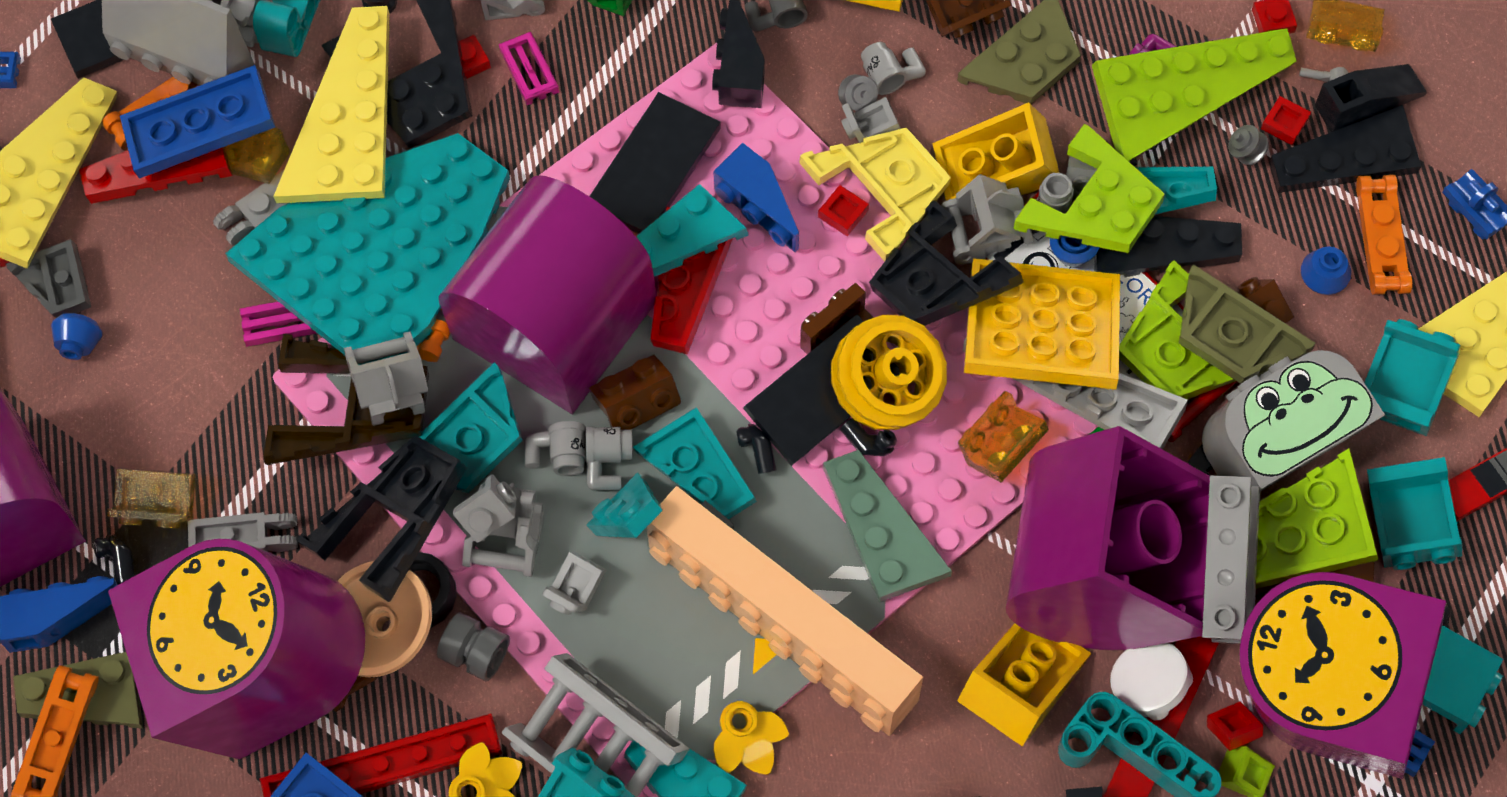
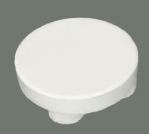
(1151, 679)

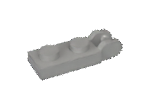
(253, 208)
(247, 529)

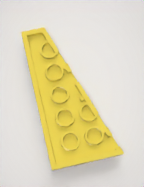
(345, 129)
(43, 165)
(1481, 330)

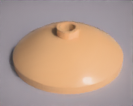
(409, 617)

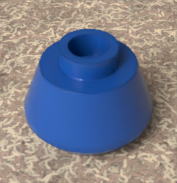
(1071, 251)
(1326, 270)
(75, 335)

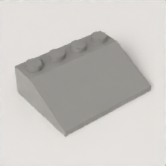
(182, 37)

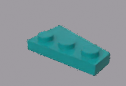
(1182, 185)
(689, 228)
(697, 463)
(627, 511)
(689, 778)

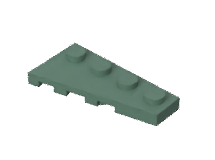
(885, 535)

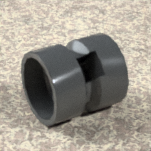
(475, 647)

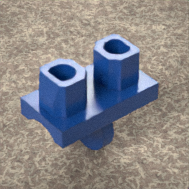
(1478, 204)

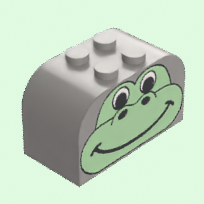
(1288, 417)

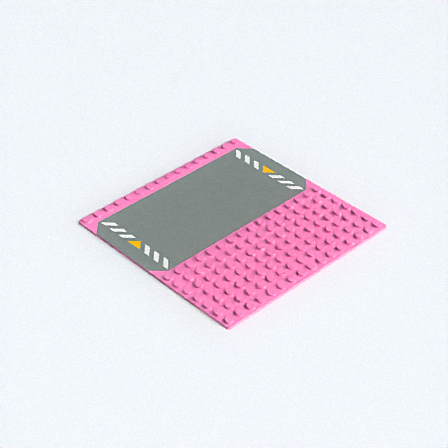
(644, 624)

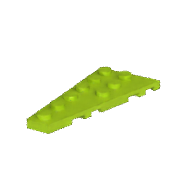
(1314, 525)

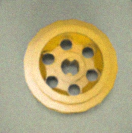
(918, 361)

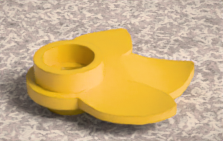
(751, 744)
(487, 775)

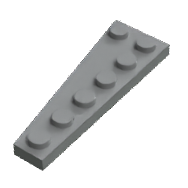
(1133, 405)

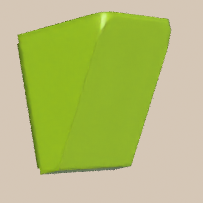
(1245, 772)

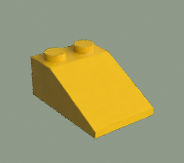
(1005, 148)
(1021, 681)

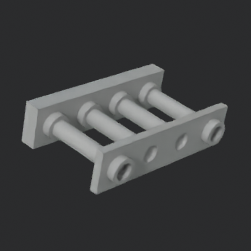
(1230, 557)
(599, 701)

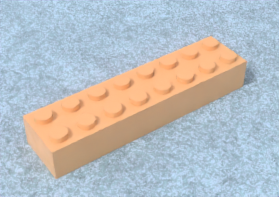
(783, 612)

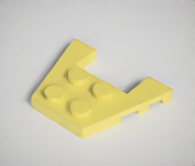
(896, 174)

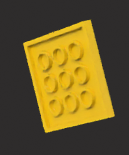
(1048, 328)

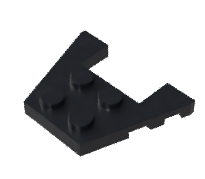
(926, 284)

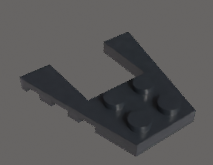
(434, 92)
(413, 486)

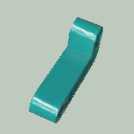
(283, 24)
(1142, 757)

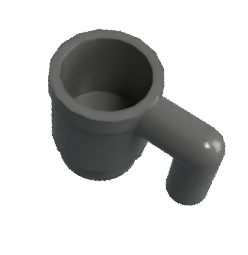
(783, 15)

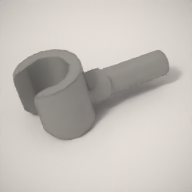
(1324, 76)

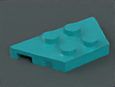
(477, 427)

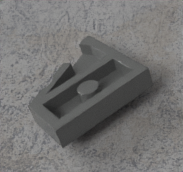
(56, 279)

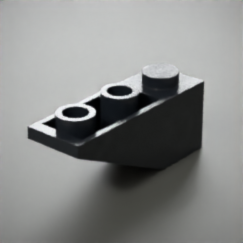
(742, 63)
(1367, 94)

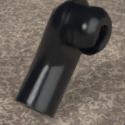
(869, 444)
(761, 446)
(118, 553)

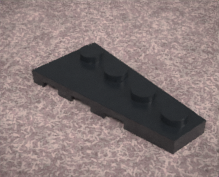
(1365, 148)
(1176, 239)

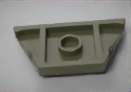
(1027, 56)
(1234, 331)

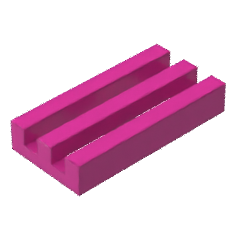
(539, 90)
(270, 315)

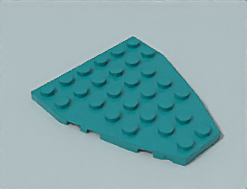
(378, 264)

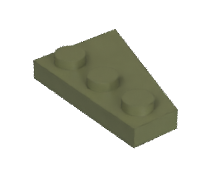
(114, 699)

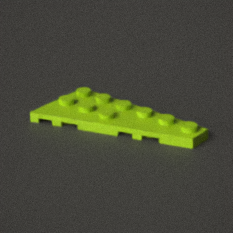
(1172, 88)

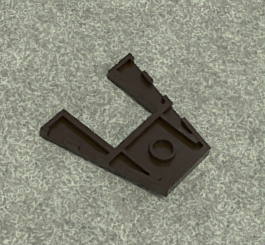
(299, 442)

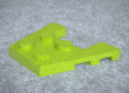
(1110, 207)
(1153, 345)

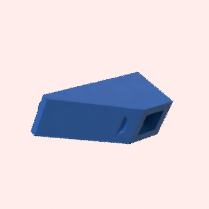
(753, 188)
(46, 615)

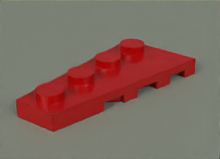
(116, 178)
(684, 297)

